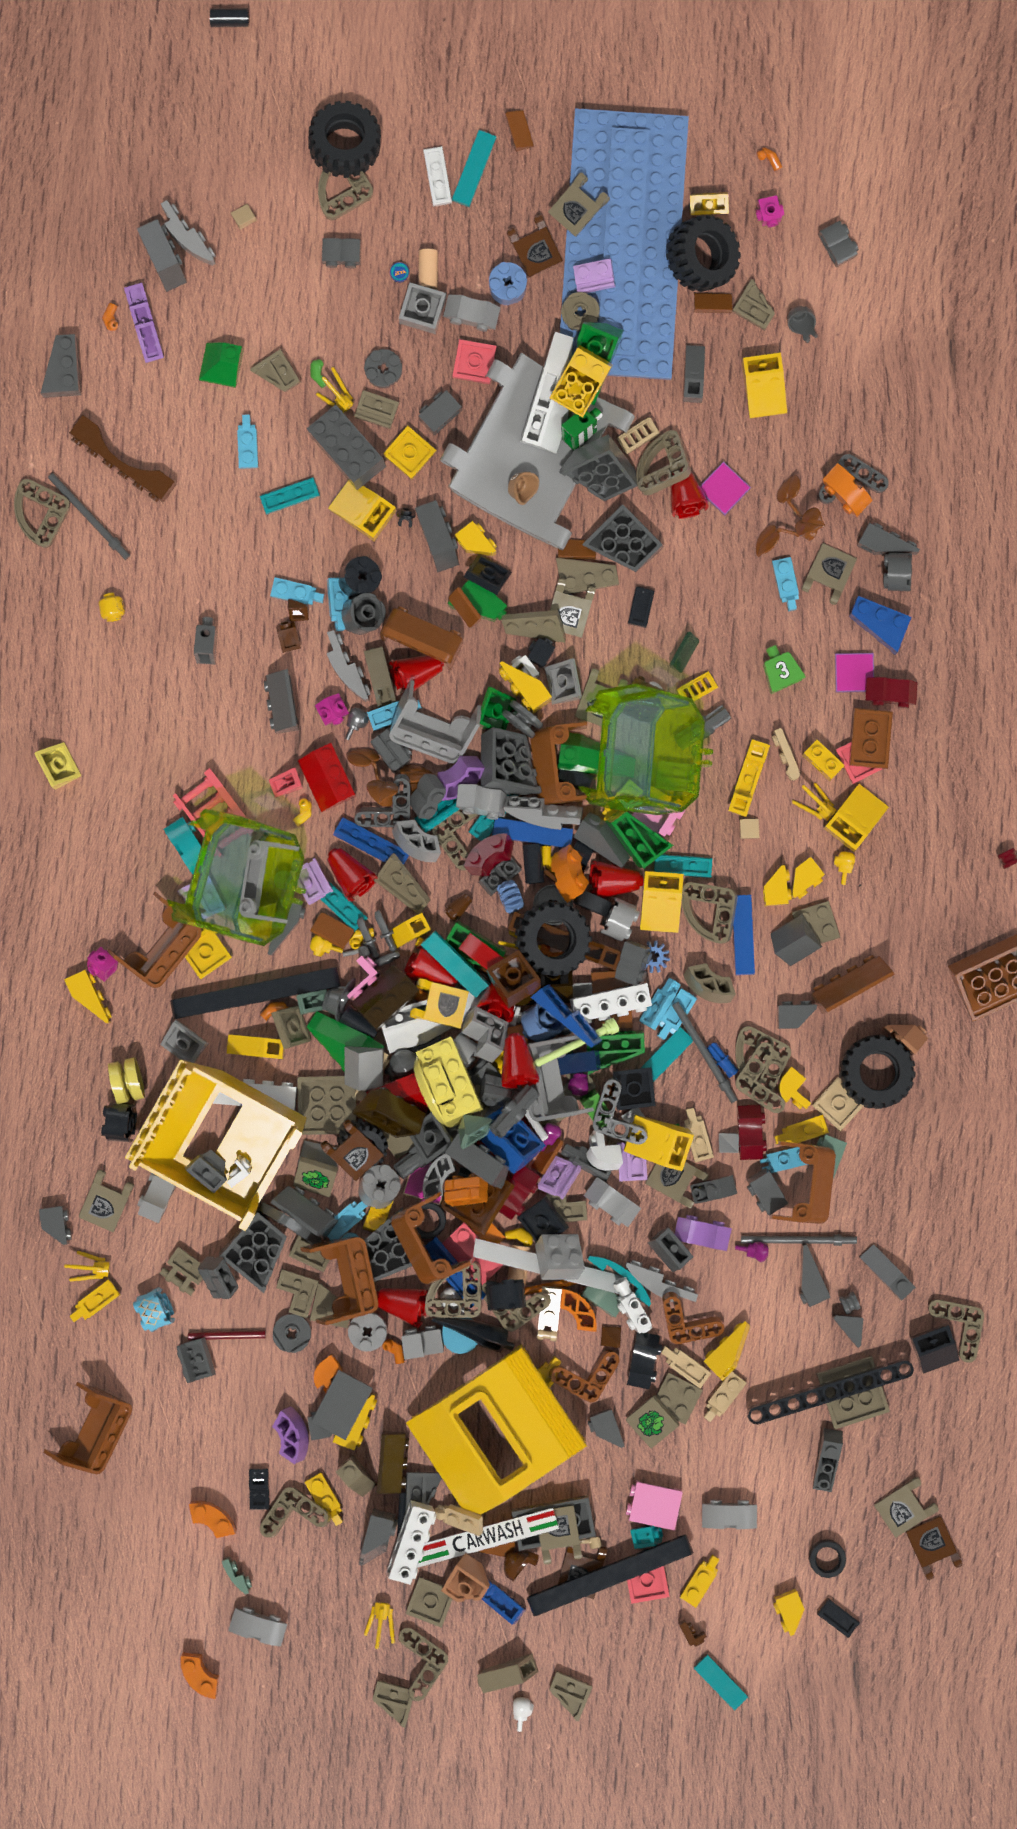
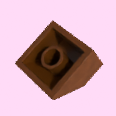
(514, 978)

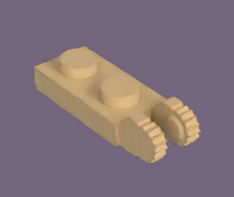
(786, 755)

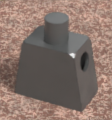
(205, 642)

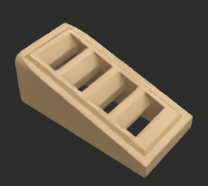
(648, 437)

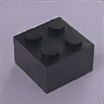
(636, 1088)

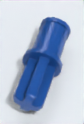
(722, 1059)

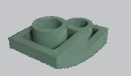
(603, 1299)
(241, 1581)

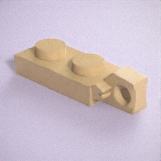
(700, 1144)
(686, 1366)
(724, 1396)
(460, 1518)

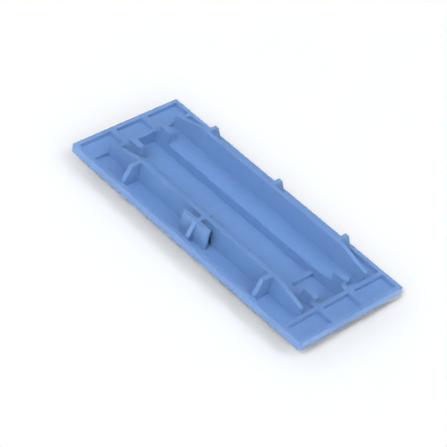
(642, 170)

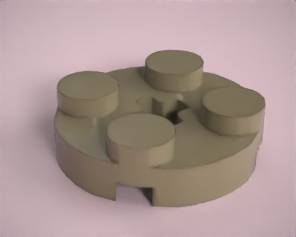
(571, 306)

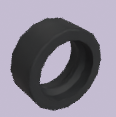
(593, 903)
(442, 1221)
(827, 1573)

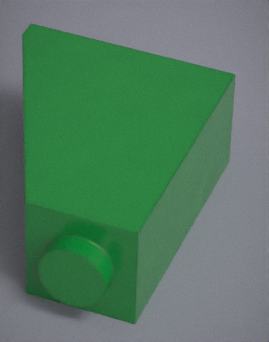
(484, 601)

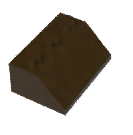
(561, 985)
(385, 997)
(390, 1113)
(392, 1462)

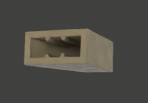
(380, 676)
(355, 1476)
(507, 1674)

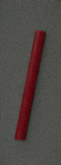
(227, 1335)

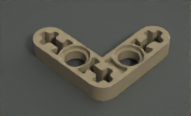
(449, 836)
(752, 1077)
(517, 1313)
(968, 1324)
(289, 1506)
(429, 1665)

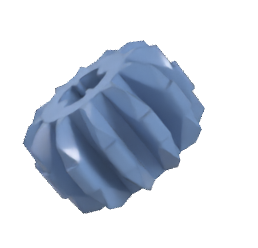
(510, 896)
(659, 960)

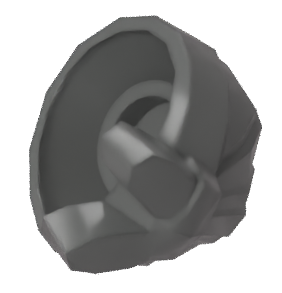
(803, 322)
(401, 1064)

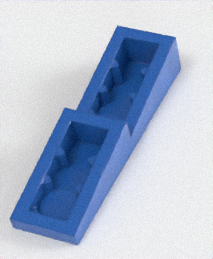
(532, 833)
(743, 937)
(574, 1021)
(503, 1603)

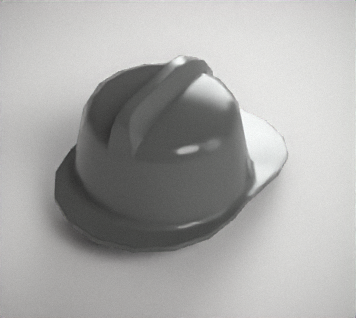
(336, 999)

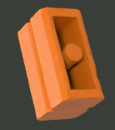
(465, 1190)

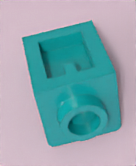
(646, 1536)

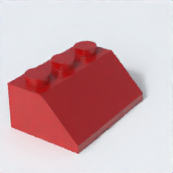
(326, 777)
(408, 1089)

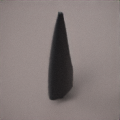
(485, 1334)

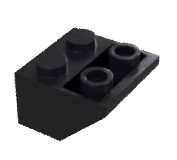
(935, 1348)

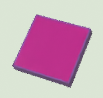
(724, 488)
(852, 671)

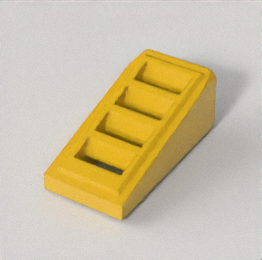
(680, 691)

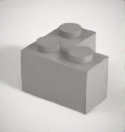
(488, 1031)
(422, 1343)

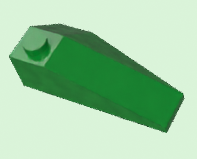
(601, 340)
(579, 754)
(336, 1036)

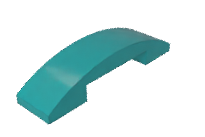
(602, 1262)

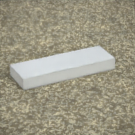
(437, 176)

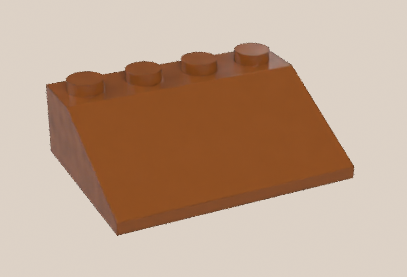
(987, 978)
(851, 984)

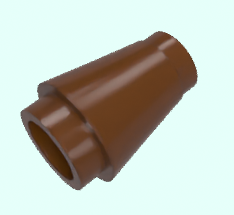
(458, 907)

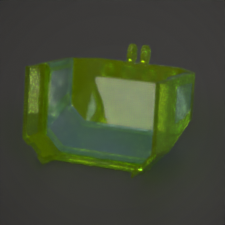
(648, 750)
(219, 877)

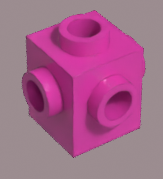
(769, 211)
(332, 710)
(101, 964)

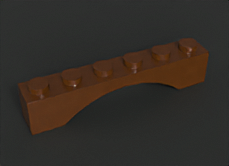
(154, 482)
(559, 939)

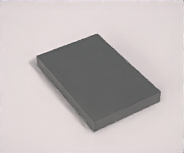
(342, 1404)

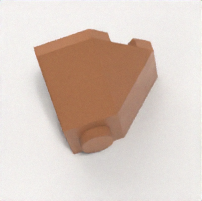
(910, 1035)
(467, 1580)

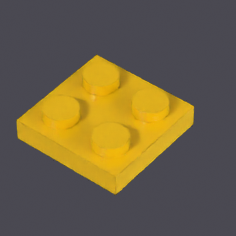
(409, 452)
(207, 954)

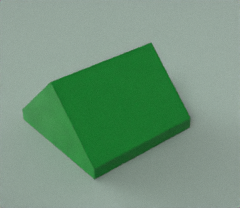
(492, 708)

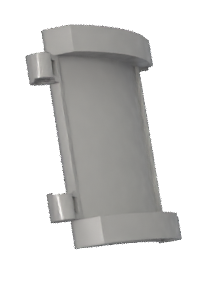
(499, 455)

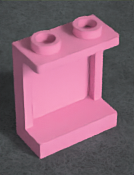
(654, 1505)

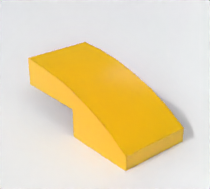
(376, 1218)

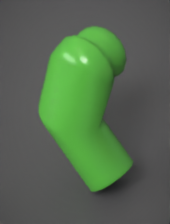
(315, 372)

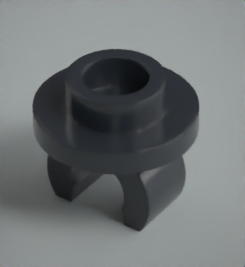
(406, 514)

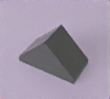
(851, 1326)

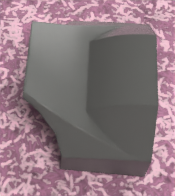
(208, 1170)

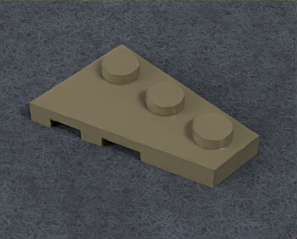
(402, 885)

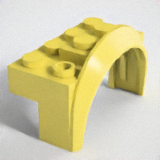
(436, 1086)

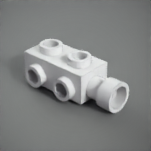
(631, 1307)

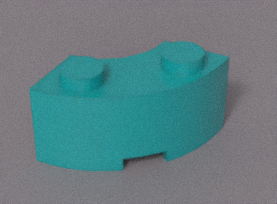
(184, 841)

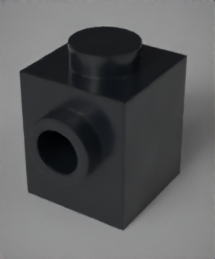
(541, 652)

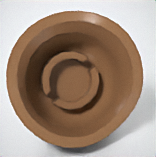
(523, 487)

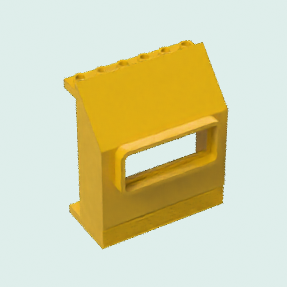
(260, 1133)
(525, 1414)

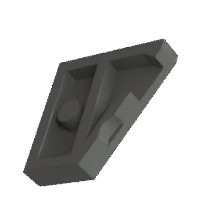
(421, 1486)

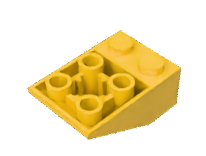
(581, 381)
(764, 385)
(363, 510)
(530, 689)
(856, 817)
(661, 901)
(664, 1145)

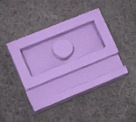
(594, 276)
(314, 881)
(633, 1167)
(559, 1177)

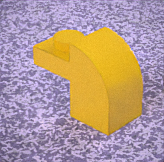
(788, 1088)

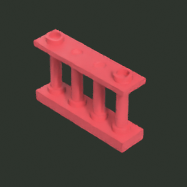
(221, 796)

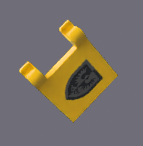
(443, 1006)

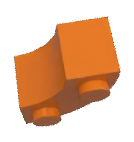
(846, 490)
(569, 873)
(579, 1309)
(213, 1517)
(198, 1676)

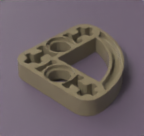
(356, 186)
(675, 464)
(53, 511)
(722, 905)
(780, 1061)
(467, 1298)

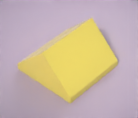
(57, 765)

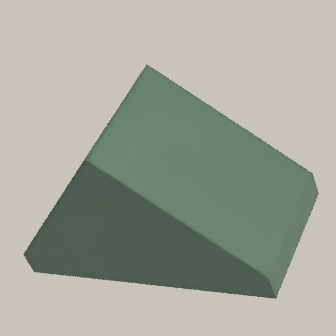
(311, 1001)
(473, 1129)

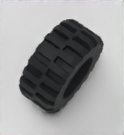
(344, 117)
(684, 259)
(578, 940)
(902, 1065)

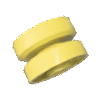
(126, 1081)

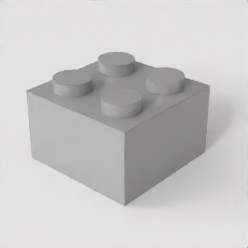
(422, 308)
(559, 1256)

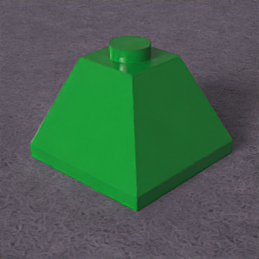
(221, 364)

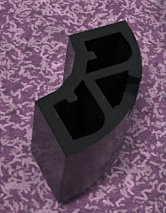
(643, 1360)

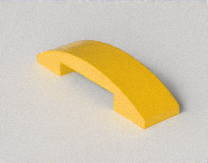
(748, 778)

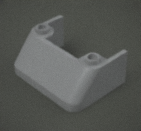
(431, 734)
(254, 879)
(551, 1099)

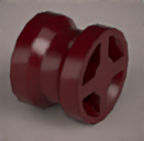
(1008, 858)

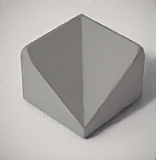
(582, 989)
(728, 1143)

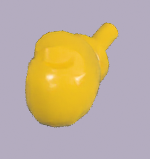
(845, 862)
(320, 946)

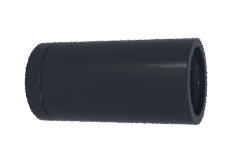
(229, 17)
(533, 864)
(354, 1020)

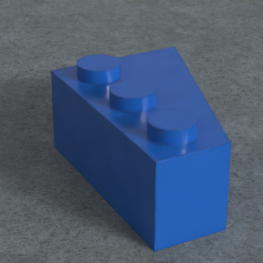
(881, 622)

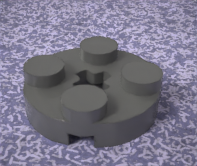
(389, 377)
(281, 1330)

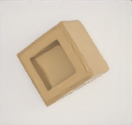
(243, 216)
(749, 828)

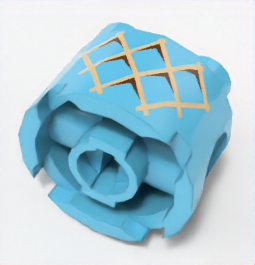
(154, 1309)

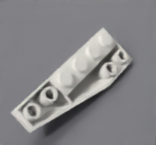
(546, 415)
(407, 1032)

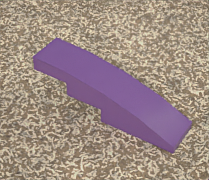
(143, 322)

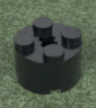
(362, 567)
(119, 1122)
(505, 1294)

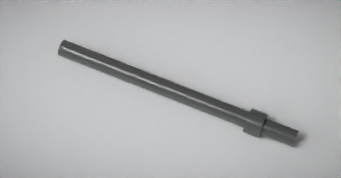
(114, 543)
(724, 1084)
(836, 1239)

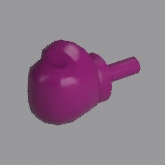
(578, 1084)
(553, 1132)
(756, 1250)

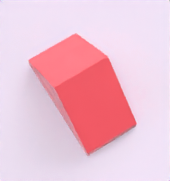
(285, 783)

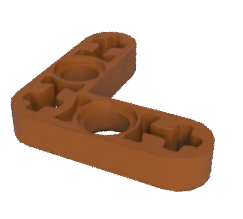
(680, 1326)
(591, 1382)

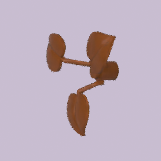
(806, 527)
(383, 791)

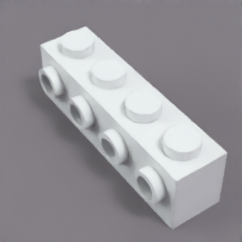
(612, 1002)
(410, 1542)

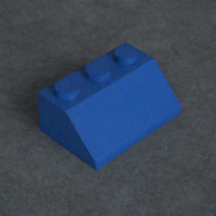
(516, 1147)

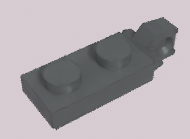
(578, 1157)

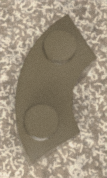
(709, 985)

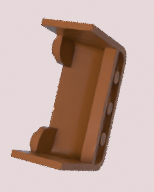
(422, 636)
(546, 764)
(165, 954)
(821, 1188)
(405, 1225)
(356, 1278)
(98, 1434)

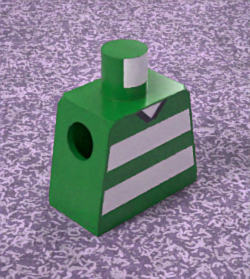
(579, 429)

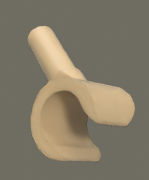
(593, 1541)

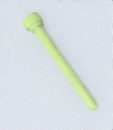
(609, 1027)

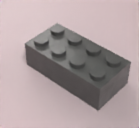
(346, 447)
(582, 1513)

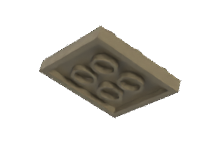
(325, 1104)
(858, 1406)

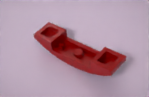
(480, 952)

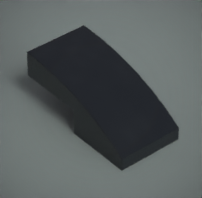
(259, 1489)

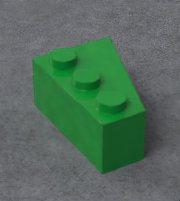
(637, 839)
(460, 933)
(618, 1047)

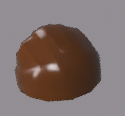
(515, 1563)

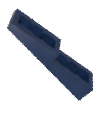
(579, 1062)

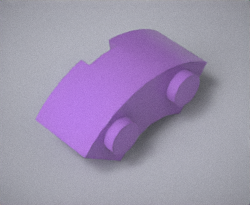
(465, 771)
(703, 1233)
(292, 1435)

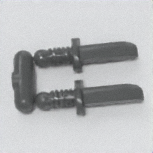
(386, 934)

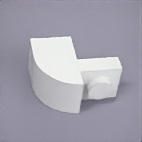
(603, 1156)

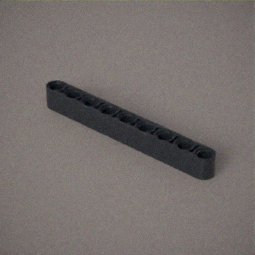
(255, 993)
(838, 1385)
(610, 1575)

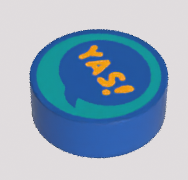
(399, 272)

